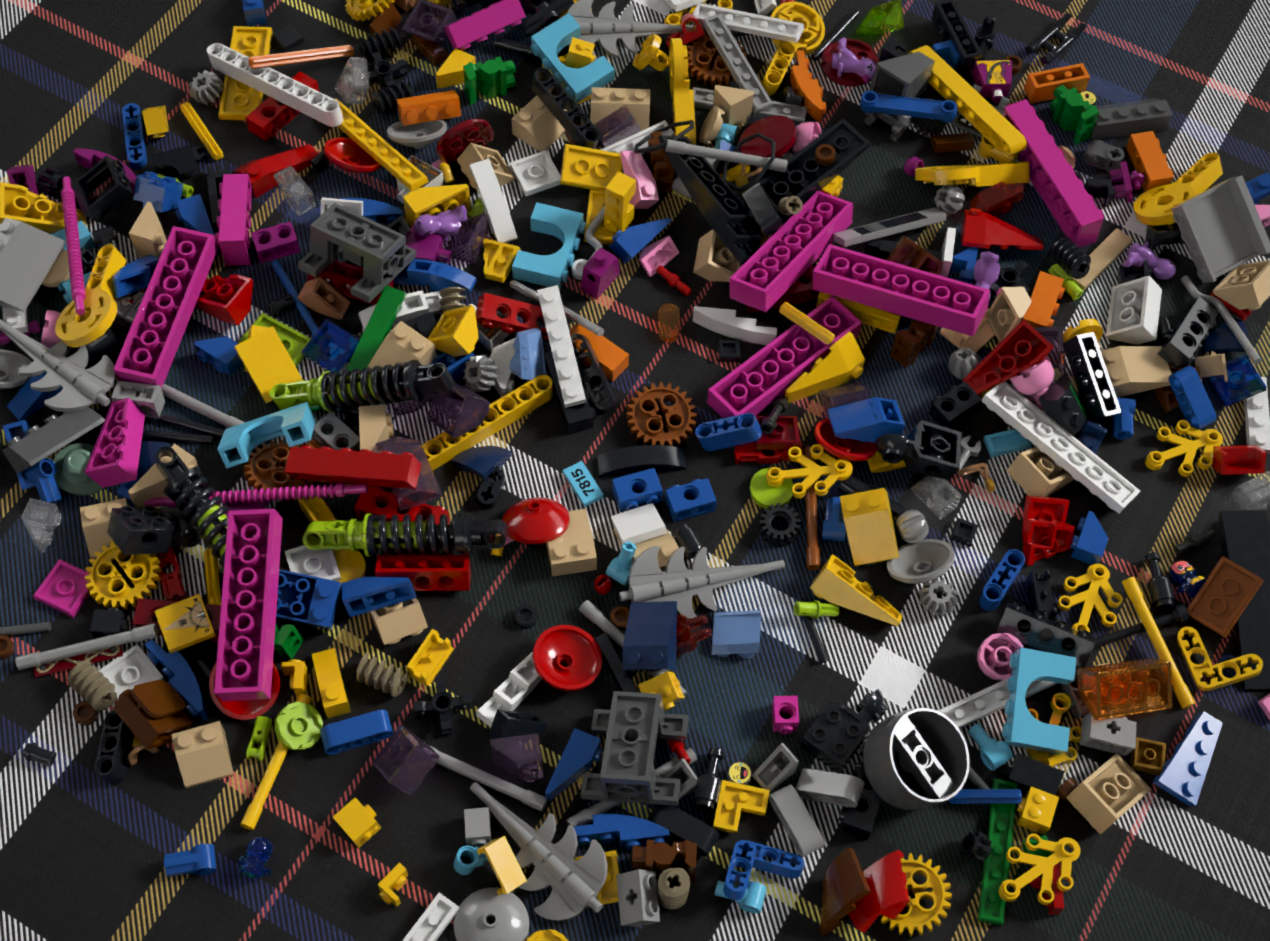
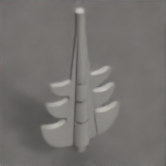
(608, 29)
(79, 385)
(680, 584)
(572, 881)

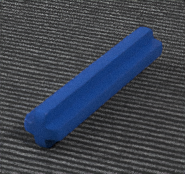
(987, 796)

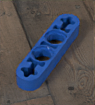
(137, 135)

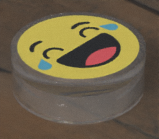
(739, 773)

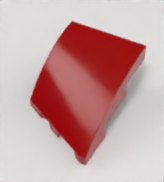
(1045, 528)
(887, 892)

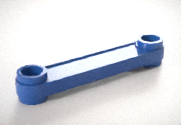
(907, 106)

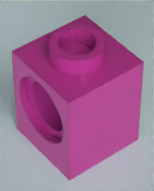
(788, 705)

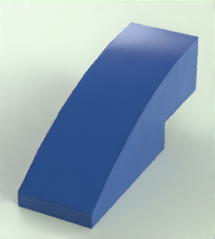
(134, 276)

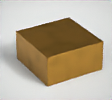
(1148, 756)

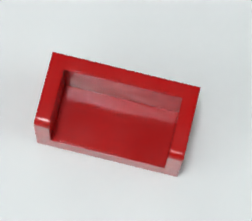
(1239, 459)

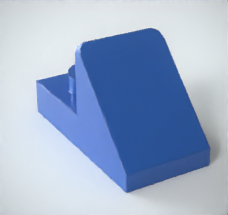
(964, 263)

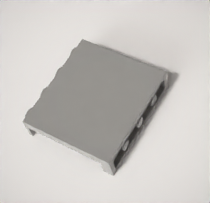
(1221, 228)

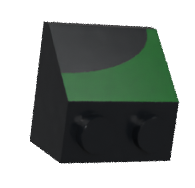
(1064, 405)

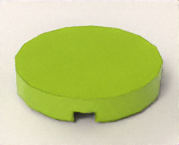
(765, 495)
(298, 726)

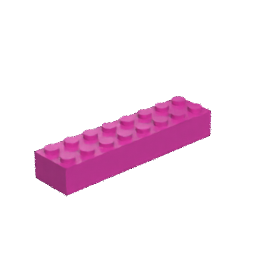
(1055, 178)
(790, 251)
(901, 289)
(166, 307)
(780, 363)
(248, 605)

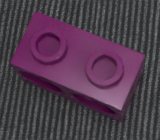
(275, 242)

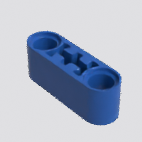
(1192, 397)
(728, 432)
(1008, 570)
(356, 732)

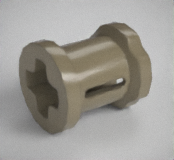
(785, 209)

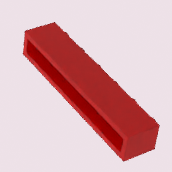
(353, 467)

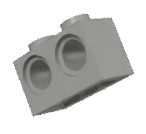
(145, 396)
(340, 434)

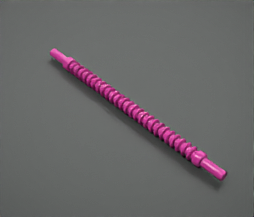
(73, 246)
(339, 490)

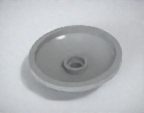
(417, 134)
(10, 364)
(921, 561)
(507, 909)

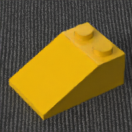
(435, 200)
(869, 526)

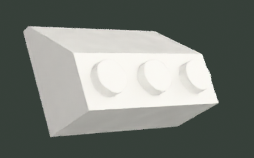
(1134, 311)

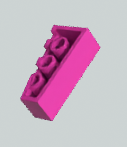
(484, 22)
(234, 219)
(118, 445)

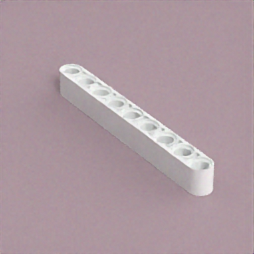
(276, 85)

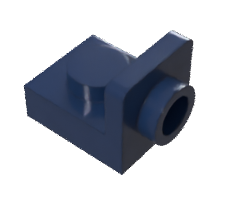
(1092, 436)

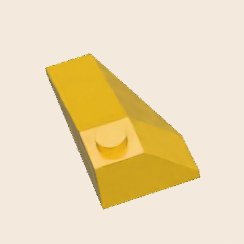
(32, 209)
(837, 368)
(840, 587)

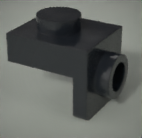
(1100, 189)
(1131, 273)

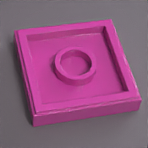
(64, 588)

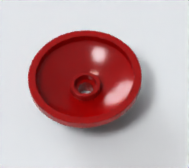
(350, 156)
(842, 448)
(536, 520)
(573, 648)
(246, 708)

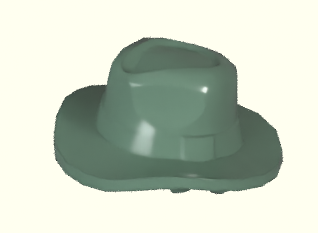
(71, 468)

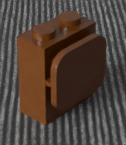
(153, 712)

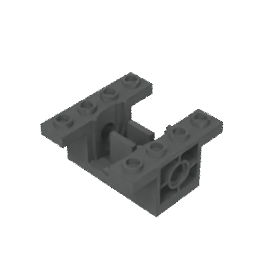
(357, 237)
(626, 765)

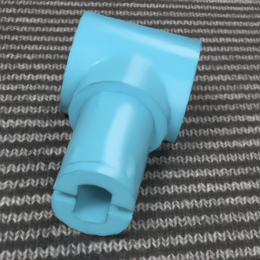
(727, 133)
(620, 566)
(992, 752)
(470, 852)
(753, 897)

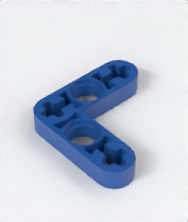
(754, 860)

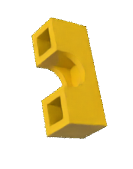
(618, 210)

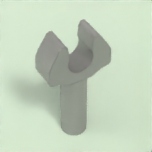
(968, 451)

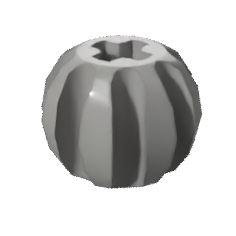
(949, 199)
(963, 362)
(912, 526)

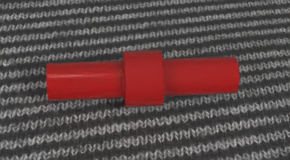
(674, 280)
(677, 747)

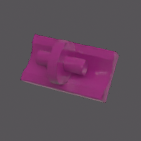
(1122, 175)

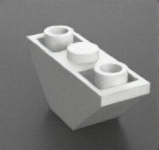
(502, 355)

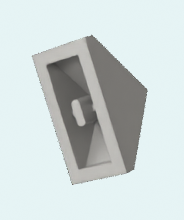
(776, 768)
(686, 775)

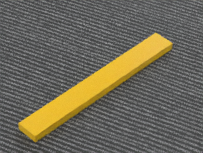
(381, 150)

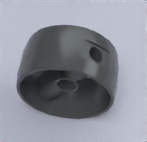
(937, 778)

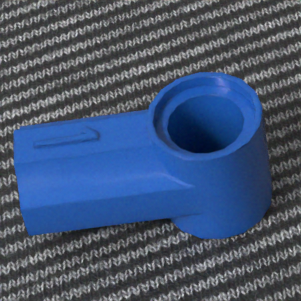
(1124, 421)
(43, 477)
(834, 525)
(197, 861)

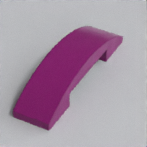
(88, 158)

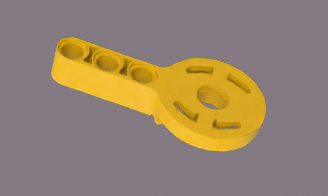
(787, 50)
(679, 88)
(975, 174)
(1155, 204)
(83, 329)

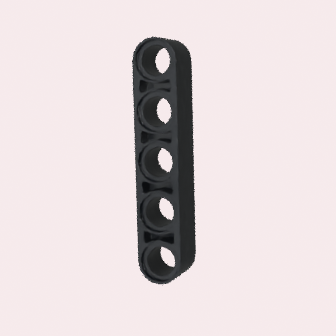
(559, 103)

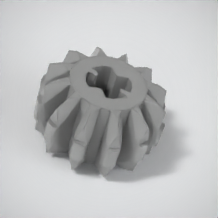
(206, 87)
(480, 373)
(944, 591)

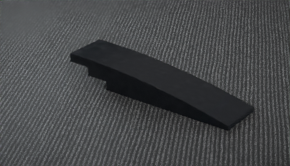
(805, 175)
(717, 202)
(1247, 543)

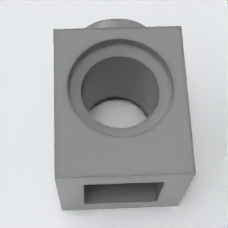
(477, 826)

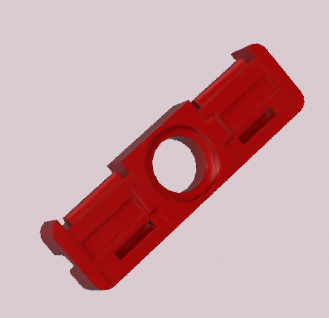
(748, 453)
(172, 582)

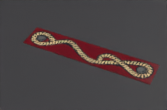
(71, 662)

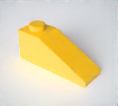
(330, 683)

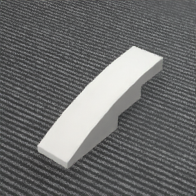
(493, 201)
(725, 323)
(511, 691)

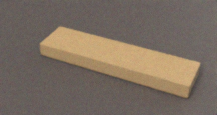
(1104, 256)

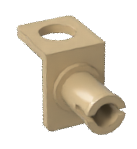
(1212, 365)

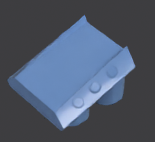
(529, 355)
(736, 633)

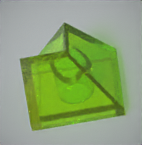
(883, 18)

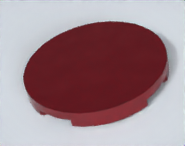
(859, 49)
(776, 127)
(459, 137)

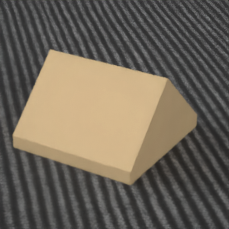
(735, 102)

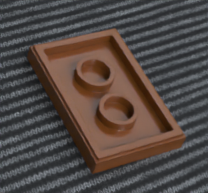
(1224, 596)

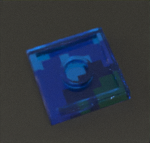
(330, 347)
(1241, 383)

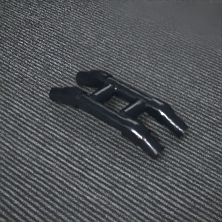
(1056, 32)

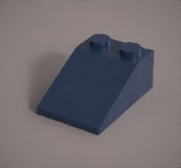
(650, 637)

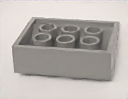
(24, 262)

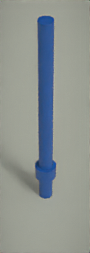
(291, 290)

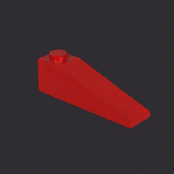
(263, 169)
(226, 298)

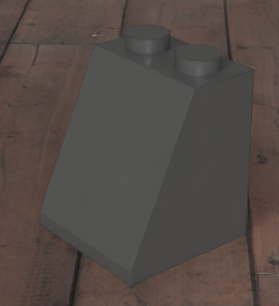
(903, 75)

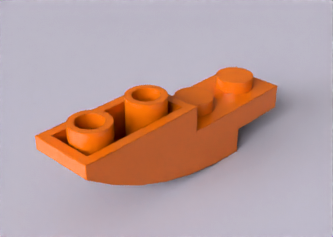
(807, 87)

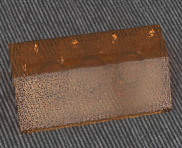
(1126, 688)

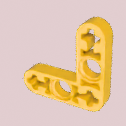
(1206, 668)

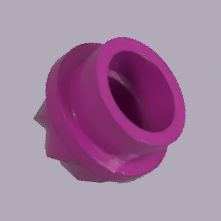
(911, 164)

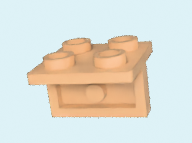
(981, 337)

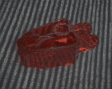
(998, 198)
(686, 638)

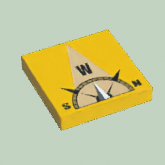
(185, 623)

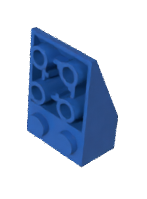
(866, 419)
(307, 599)

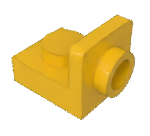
(299, 675)
(393, 880)

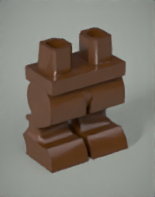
(660, 165)
(909, 344)
(662, 857)

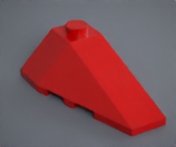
(983, 230)
(1013, 355)

